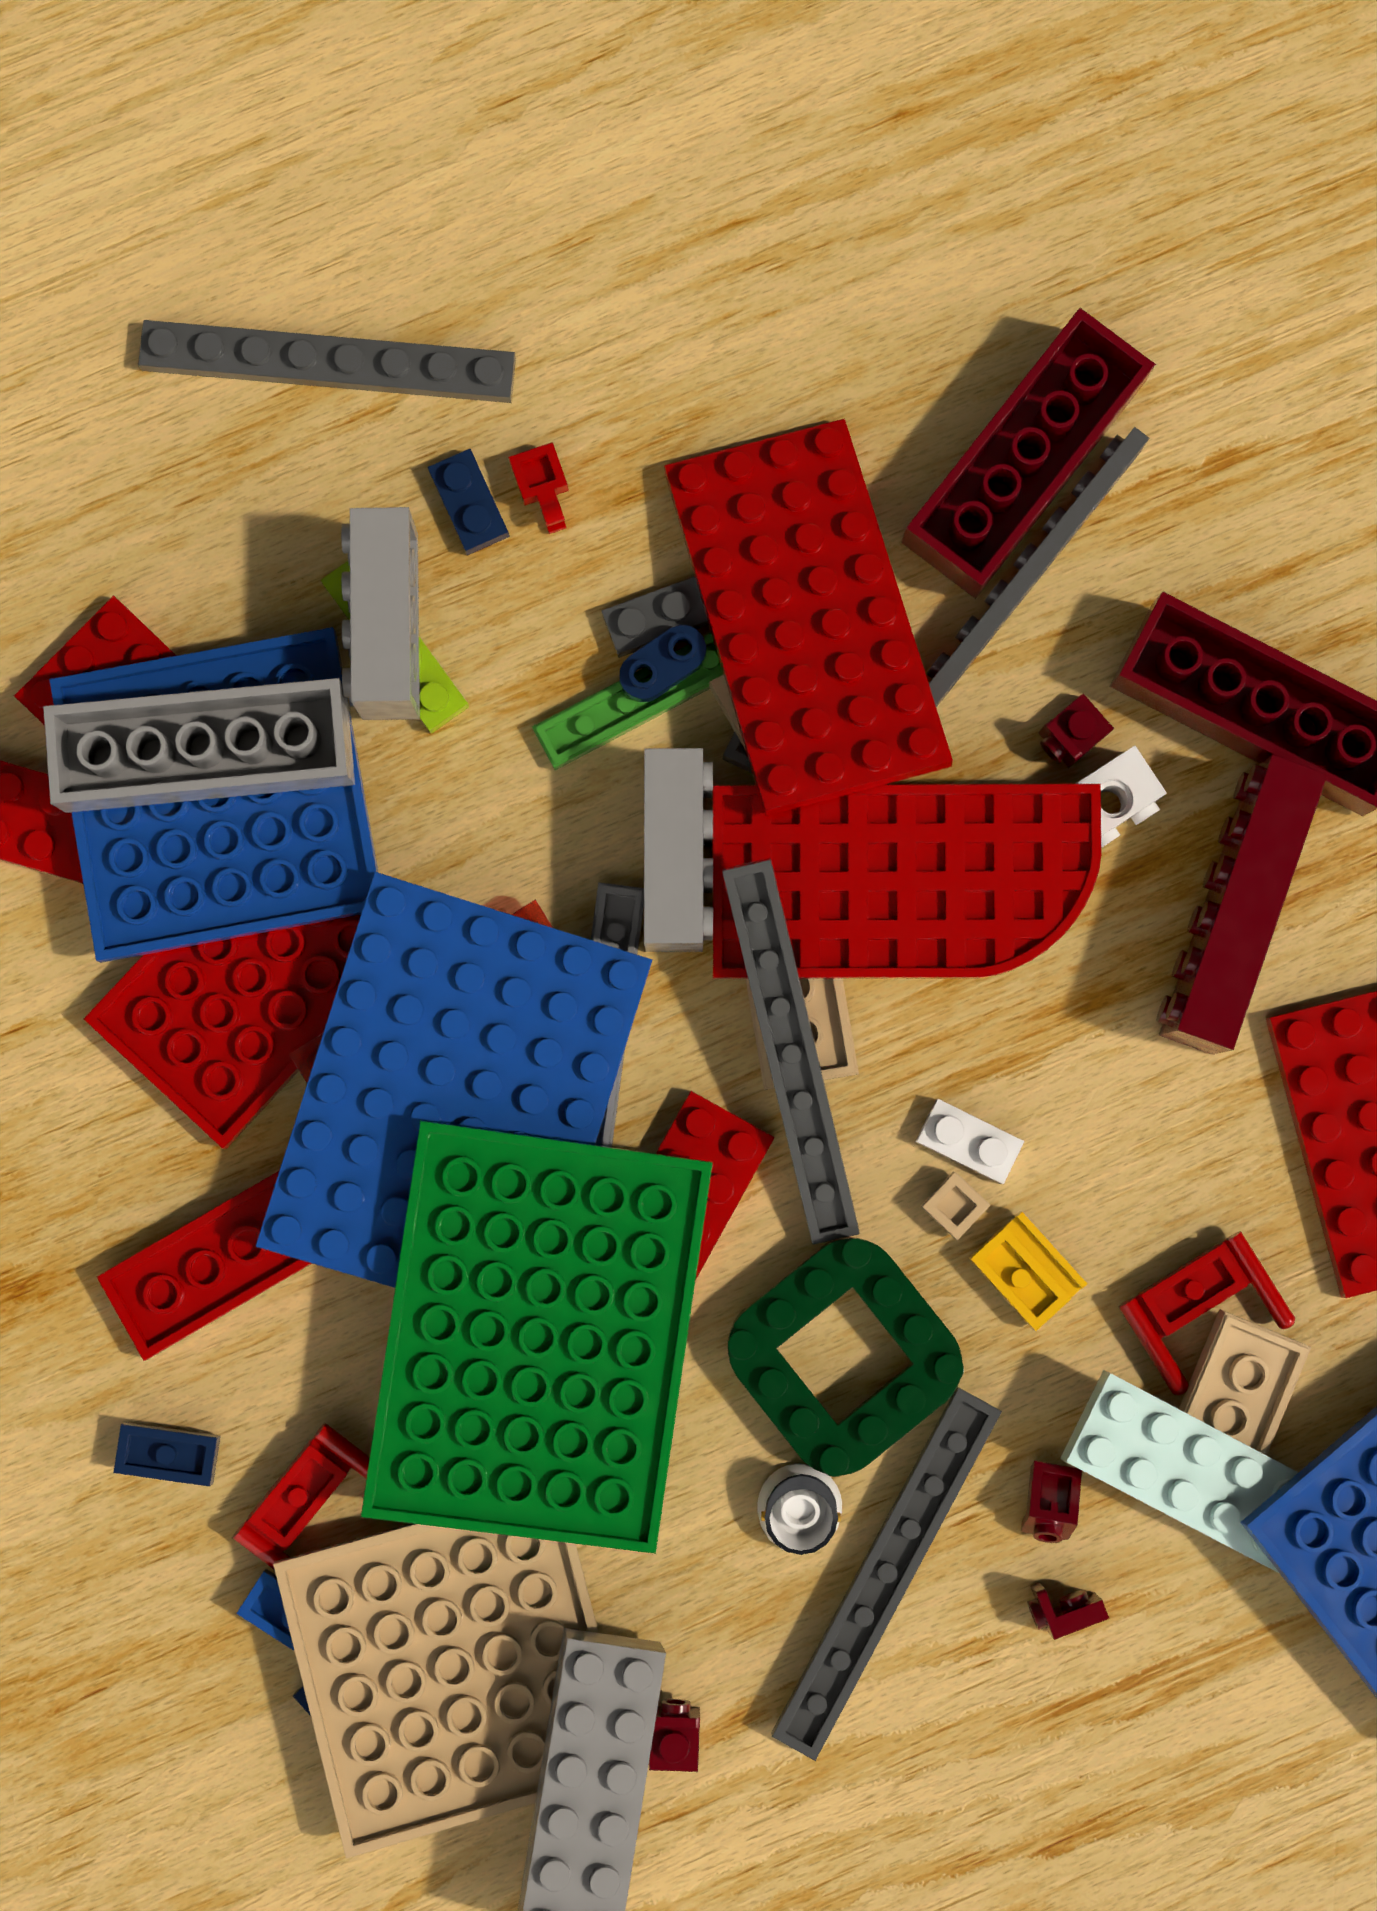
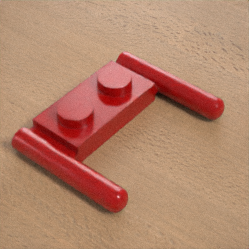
(1192, 1292)
(299, 1494)

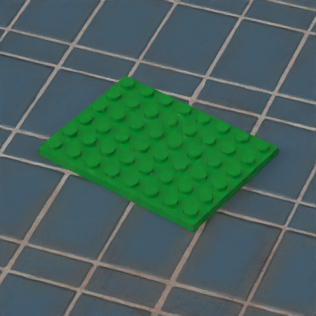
(537, 1338)

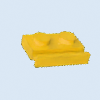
(1028, 1271)

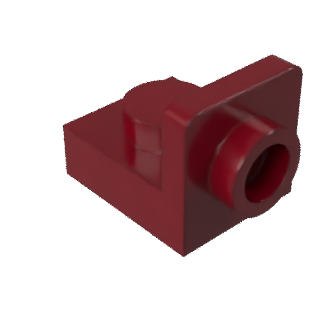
(1074, 731)
(1052, 1502)
(1075, 1611)
(675, 1737)

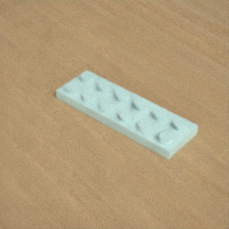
(1174, 1463)

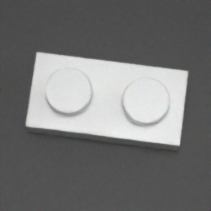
(969, 1141)

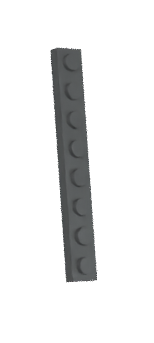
(327, 361)
(1034, 563)
(791, 1050)
(885, 1573)

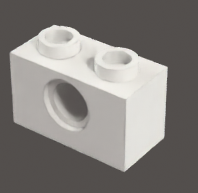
(1135, 787)

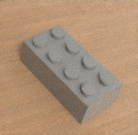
(383, 613)
(673, 849)

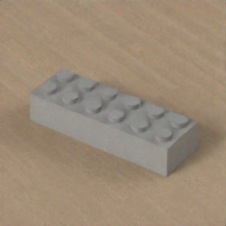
(198, 745)
(592, 1773)

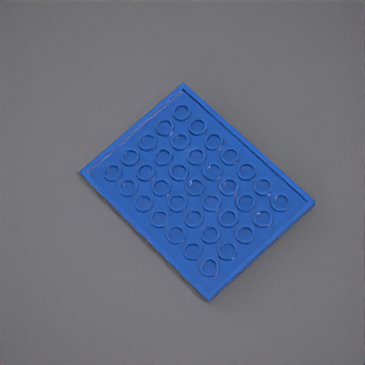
(447, 1023)

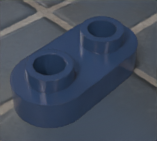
(663, 662)

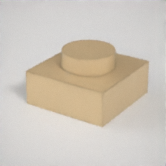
(955, 1205)

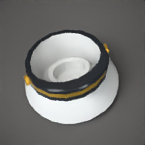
(799, 1508)

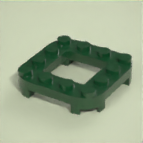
(891, 1410)

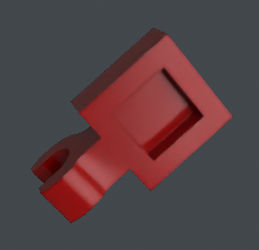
(540, 481)

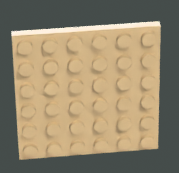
(430, 1671)

